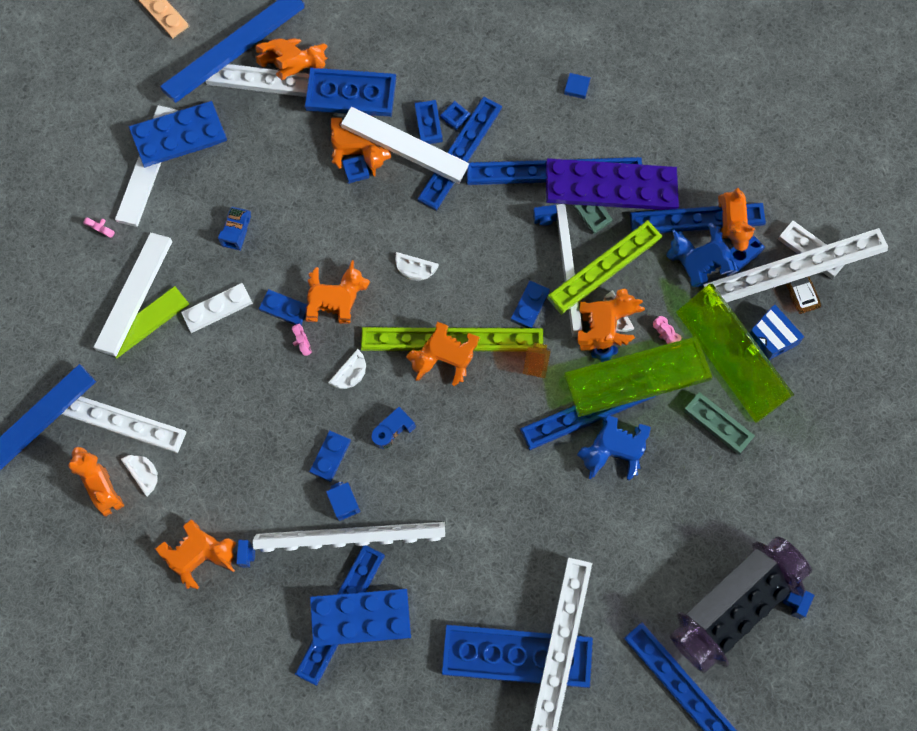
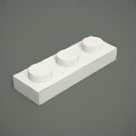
(801, 240)
(216, 307)

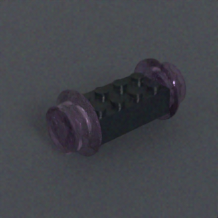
(740, 603)

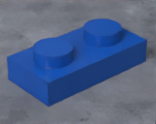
(428, 122)
(530, 305)
(283, 307)
(330, 456)

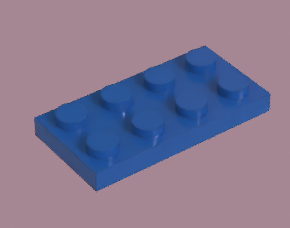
(341, 89)
(177, 134)
(360, 617)

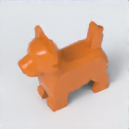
(290, 58)
(348, 143)
(735, 219)
(334, 298)
(604, 318)
(445, 349)
(95, 481)
(195, 550)

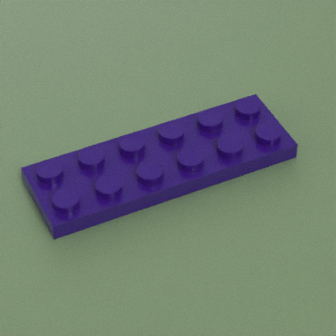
(611, 184)

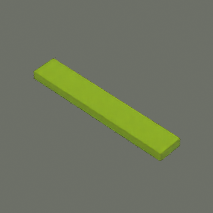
(604, 267)

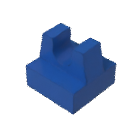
(799, 603)

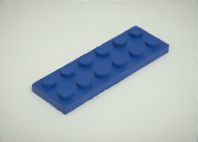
(509, 655)

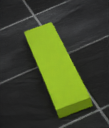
(153, 317)

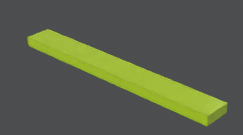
(414, 338)

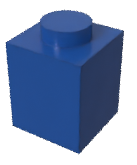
(343, 500)

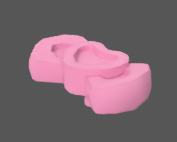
(99, 227)
(665, 330)
(301, 340)

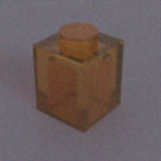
(537, 360)

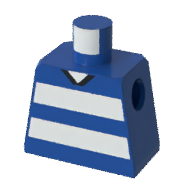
(775, 333)

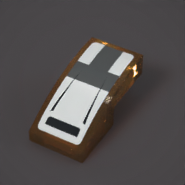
(803, 295)

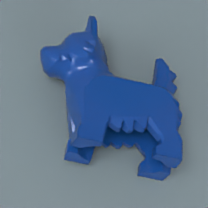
(703, 259)
(616, 444)

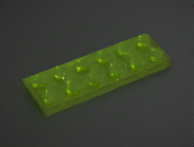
(734, 353)
(638, 376)

